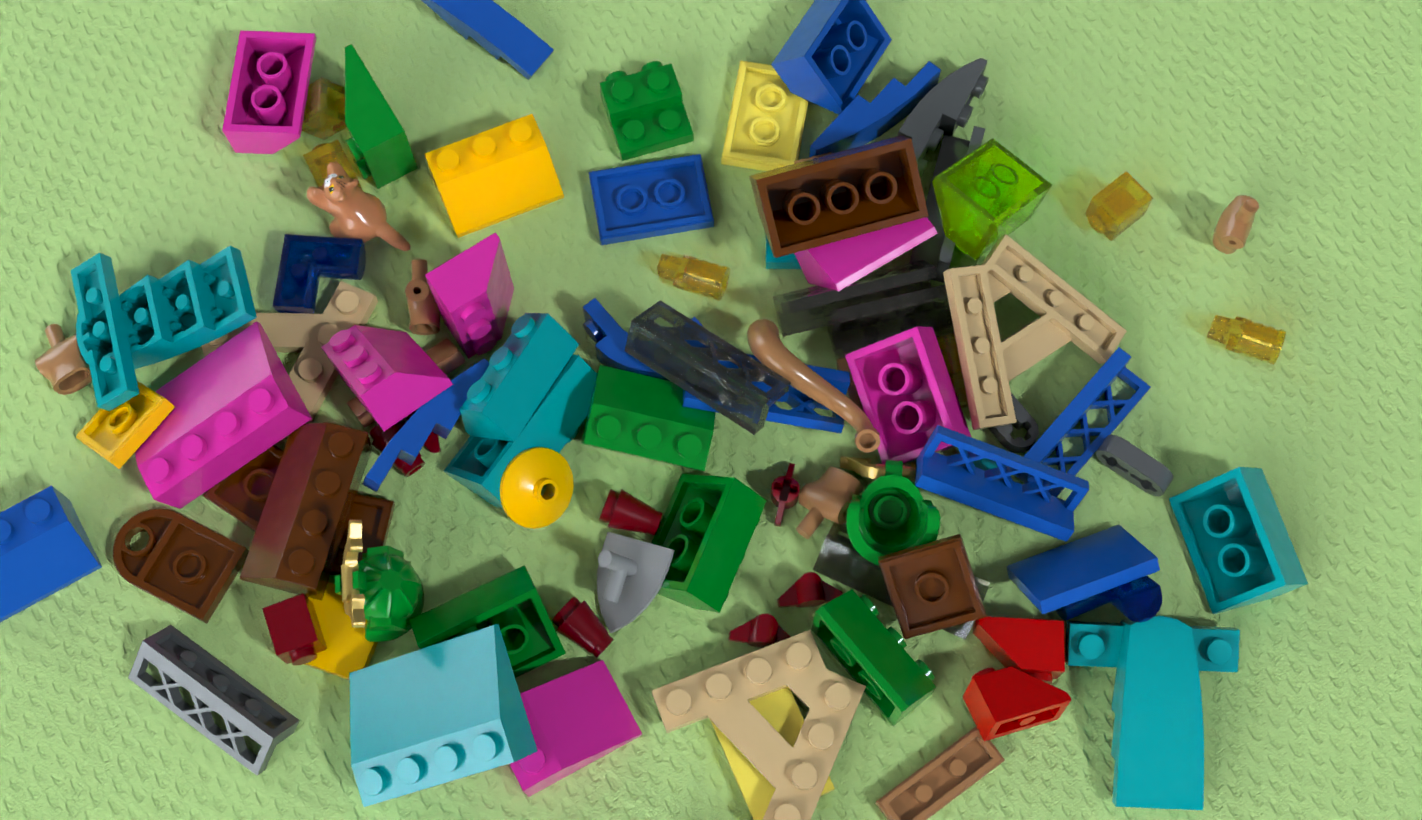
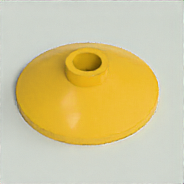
(523, 484)

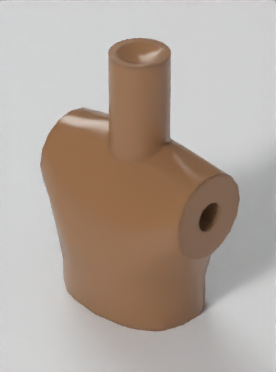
(1235, 224)
(421, 303)
(63, 362)
(827, 499)

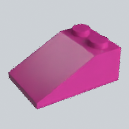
(573, 725)

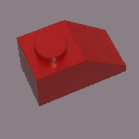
(1025, 644)
(1011, 701)

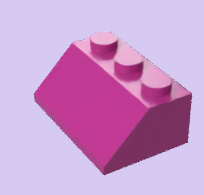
(268, 90)
(850, 259)
(474, 295)
(385, 371)
(906, 392)

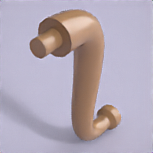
(771, 352)

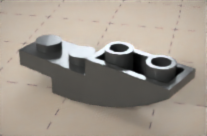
(944, 109)

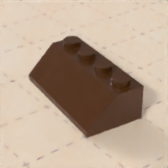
(839, 195)
(308, 509)

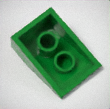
(376, 135)

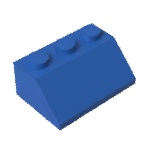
(832, 52)
(41, 550)

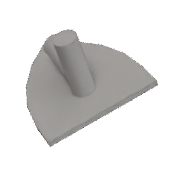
(629, 578)

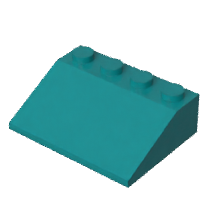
(436, 716)

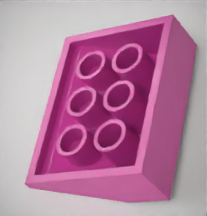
(222, 418)

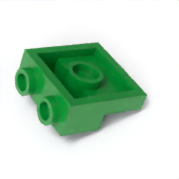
(646, 110)

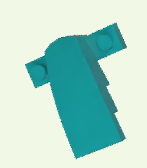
(154, 317)
(1156, 702)

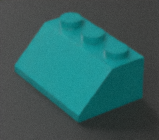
(517, 378)
(1237, 540)

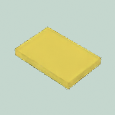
(763, 120)
(785, 717)

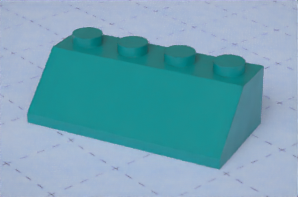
(552, 426)

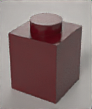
(295, 630)

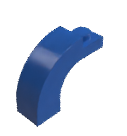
(612, 340)

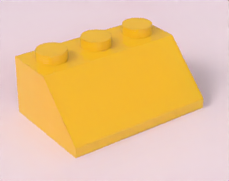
(494, 175)

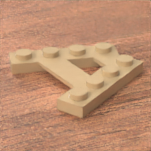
(306, 334)
(992, 363)
(725, 697)

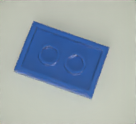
(651, 199)
(1082, 568)

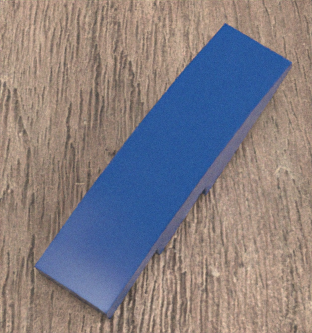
(495, 31)
(867, 121)
(434, 416)

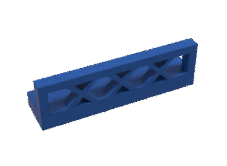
(802, 405)
(1076, 412)
(994, 489)

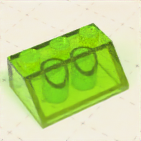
(987, 197)

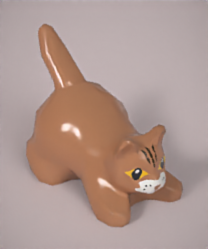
(354, 211)

